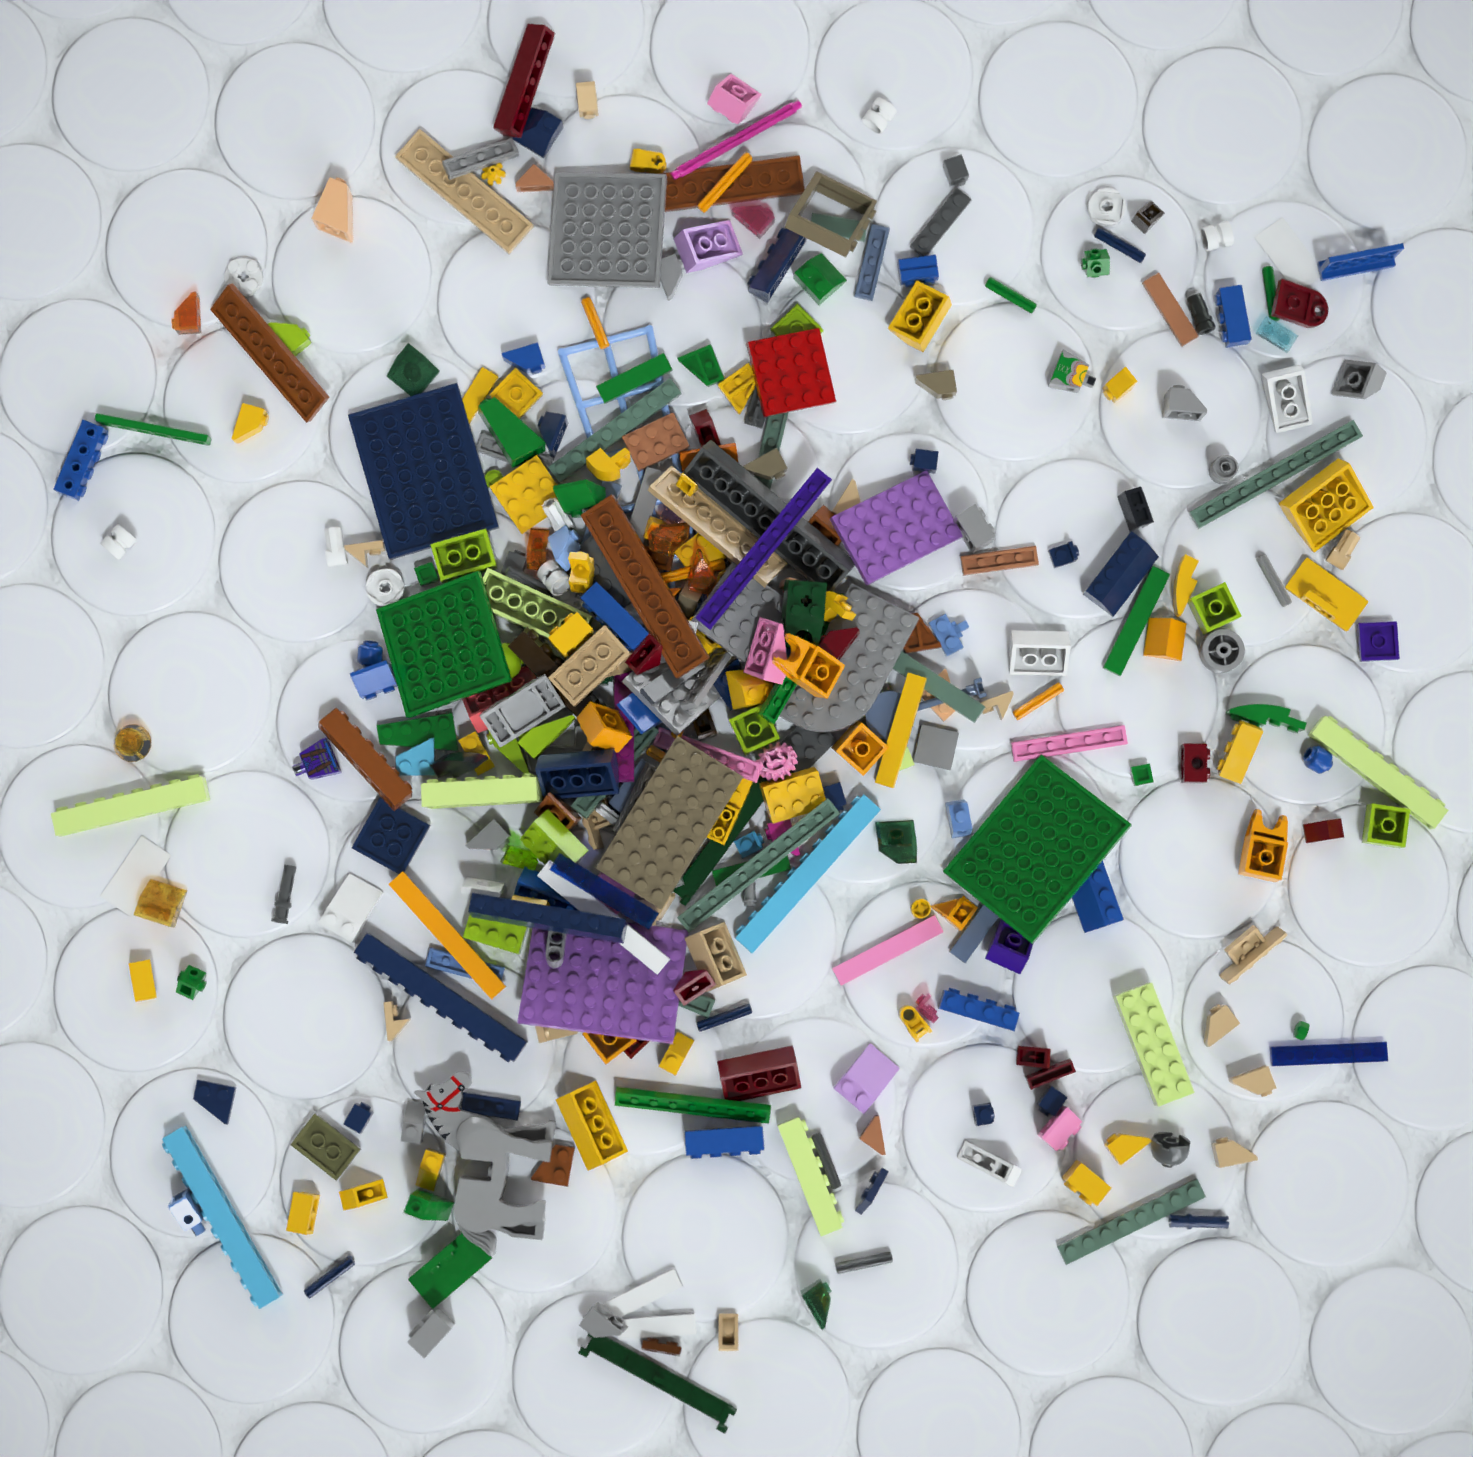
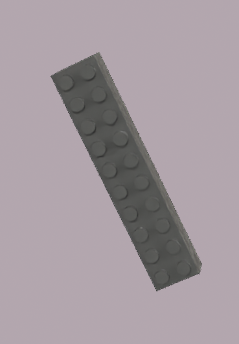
(758, 507)

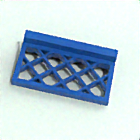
(1359, 262)

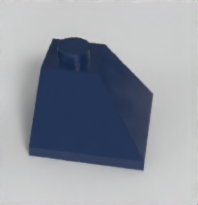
(540, 131)
(552, 430)

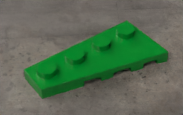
(416, 731)

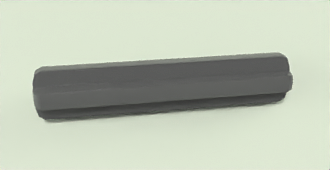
(527, 580)
(826, 1160)
(864, 1262)

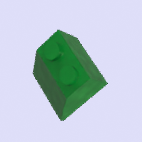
(819, 278)
(579, 496)

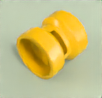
(920, 908)

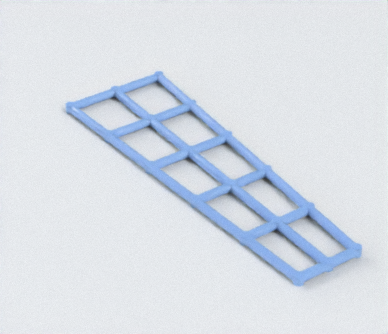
(581, 405)

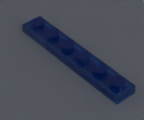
(603, 891)
(1328, 1054)

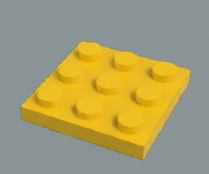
(524, 493)

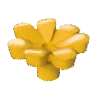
(493, 176)

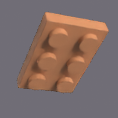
(655, 442)

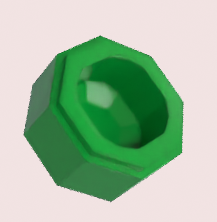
(1301, 1030)

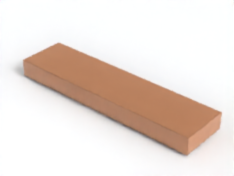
(1170, 309)
(999, 560)

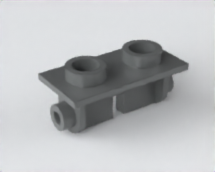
(754, 415)

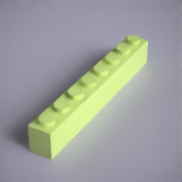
(1378, 772)
(130, 806)

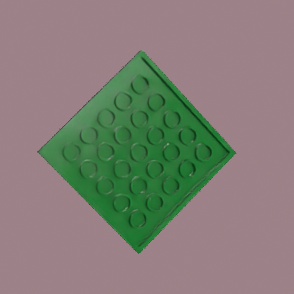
(443, 644)

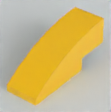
(1183, 584)

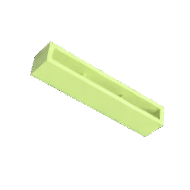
(809, 1175)

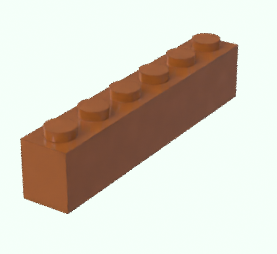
(365, 759)

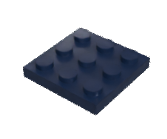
(391, 837)

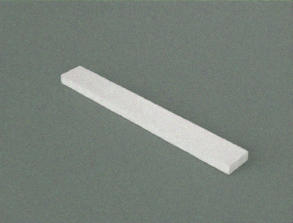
(584, 902)

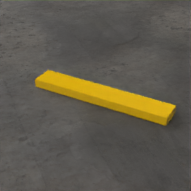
(901, 730)

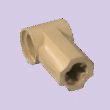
(1341, 553)

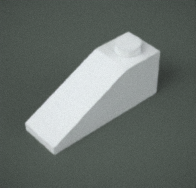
(989, 1163)

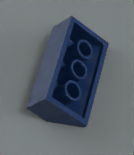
(776, 264)
(1121, 574)
(578, 773)

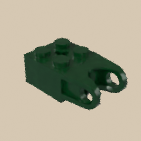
(804, 617)

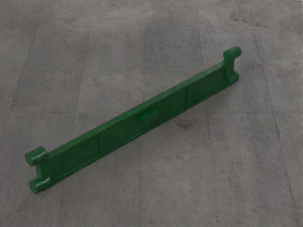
(714, 851)
(660, 1378)

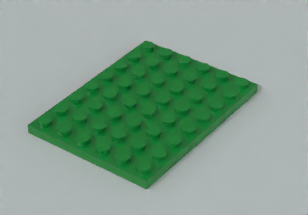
(1037, 849)

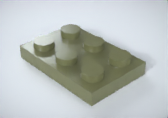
(325, 1146)

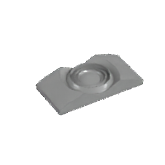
(522, 710)

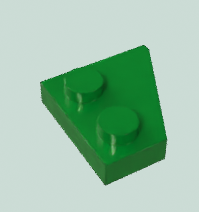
(703, 365)

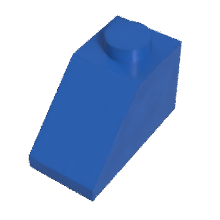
(525, 358)

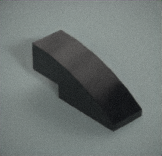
(457, 763)

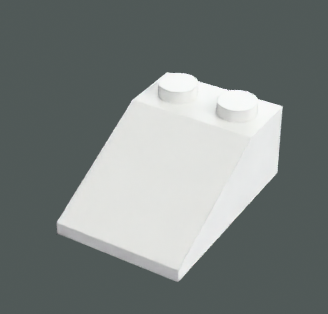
(1287, 398)
(351, 908)

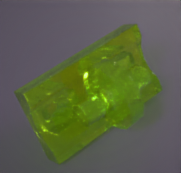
(519, 857)

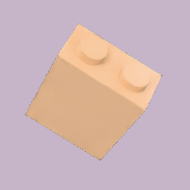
(335, 210)

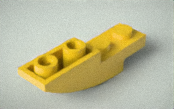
(728, 817)

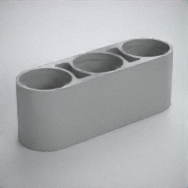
(555, 947)

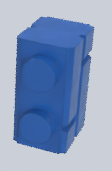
(918, 269)

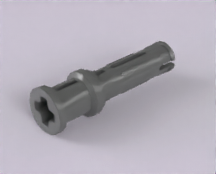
(283, 903)

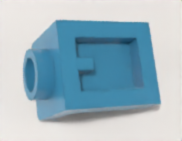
(749, 844)

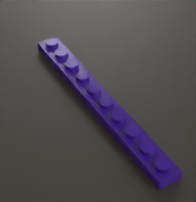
(763, 548)

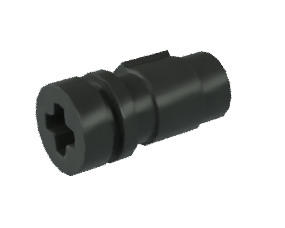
(1199, 311)

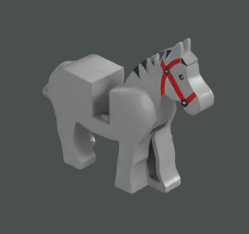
(479, 1138)

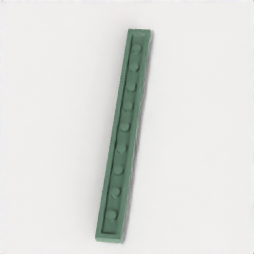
(1275, 474)
(758, 865)

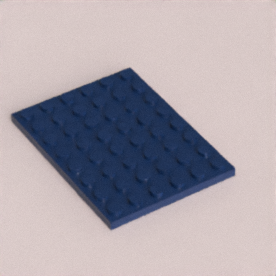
(423, 470)

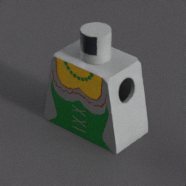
(1070, 374)

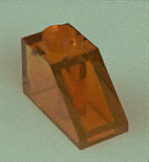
(188, 316)
(668, 538)
(537, 548)
(701, 575)

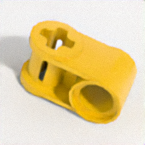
(645, 161)
(915, 1023)

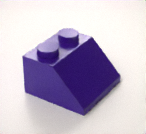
(1009, 948)

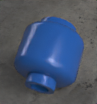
(369, 653)
(1318, 759)

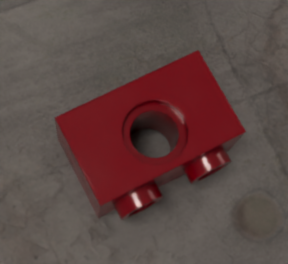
(1188, 772)

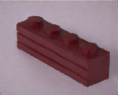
(1050, 1074)

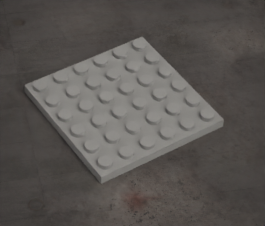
(607, 229)

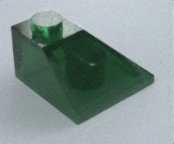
(412, 371)
(897, 840)
(818, 1301)

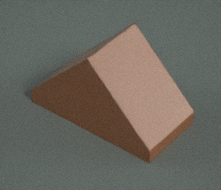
(534, 180)
(873, 1135)

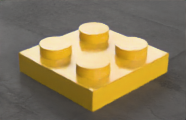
(517, 393)

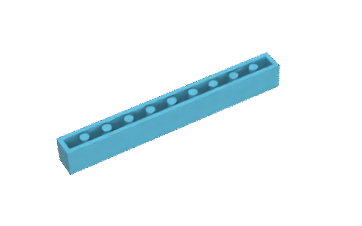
(807, 874)
(222, 1217)

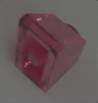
(754, 218)

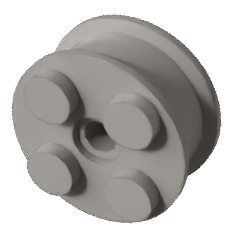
(1214, 659)

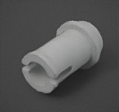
(750, 895)

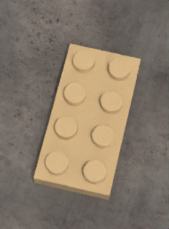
(589, 665)

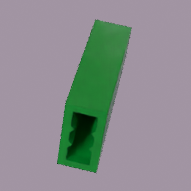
(510, 433)
(428, 1206)

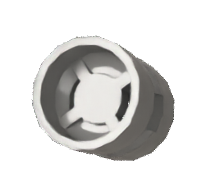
(1223, 469)

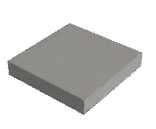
(936, 747)

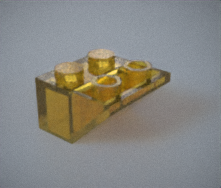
(160, 903)

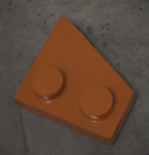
(921, 638)
(558, 1169)

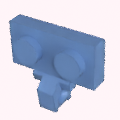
(948, 634)

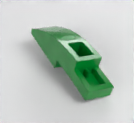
(1261, 713)

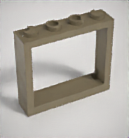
(842, 194)

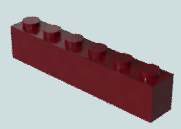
(524, 80)

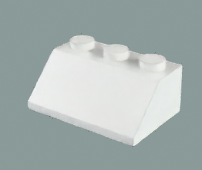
(1039, 653)

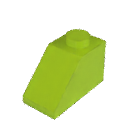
(292, 336)

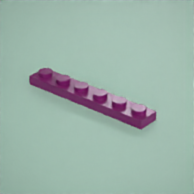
(626, 755)

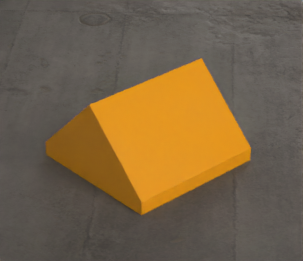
(1165, 638)

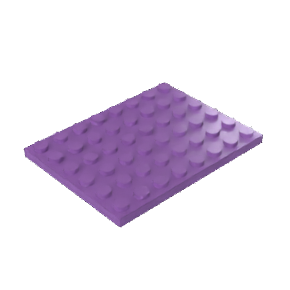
(604, 986)

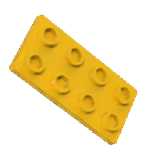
(1326, 594)

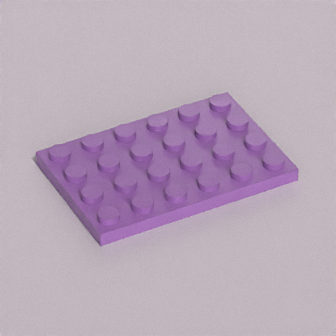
(896, 527)

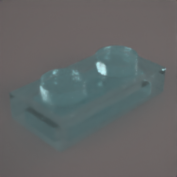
(1276, 334)

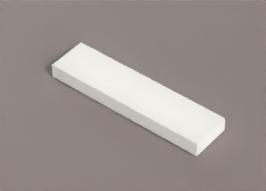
(644, 1293)
(659, 1326)

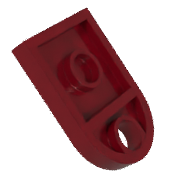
(1298, 304)

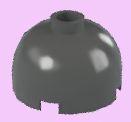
(1168, 1149)

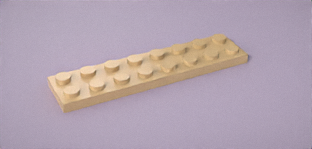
(465, 193)
(713, 523)

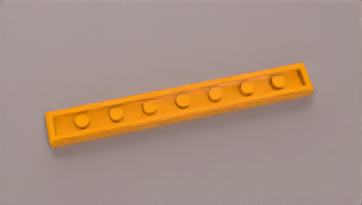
(447, 935)

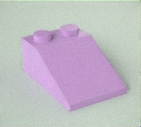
(707, 245)
(866, 1078)

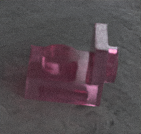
(927, 1011)

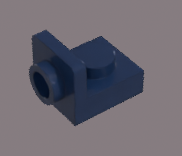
(1064, 554)

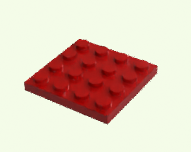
(791, 372)

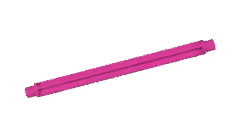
(736, 140)

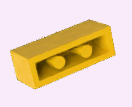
(1239, 751)

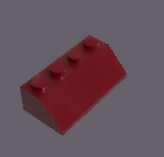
(759, 1074)

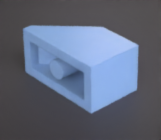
(562, 543)

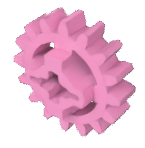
(777, 762)

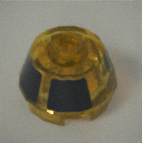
(132, 743)

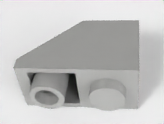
(602, 1323)

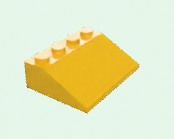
(1326, 504)

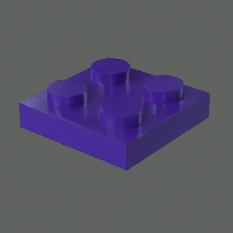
(1378, 641)

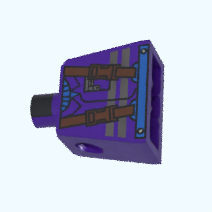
(317, 761)

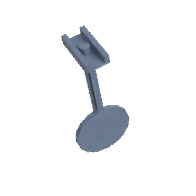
(883, 710)

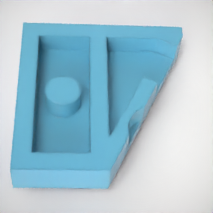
(417, 760)

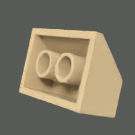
(717, 954)

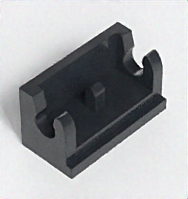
(1135, 508)

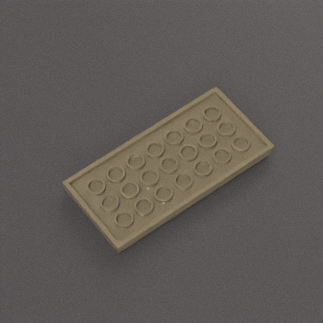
(669, 822)

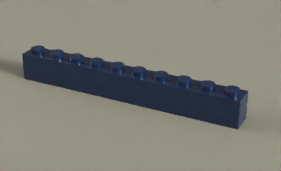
(440, 997)

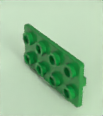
(448, 1270)

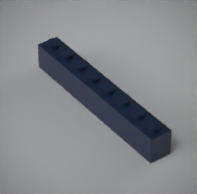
(548, 918)

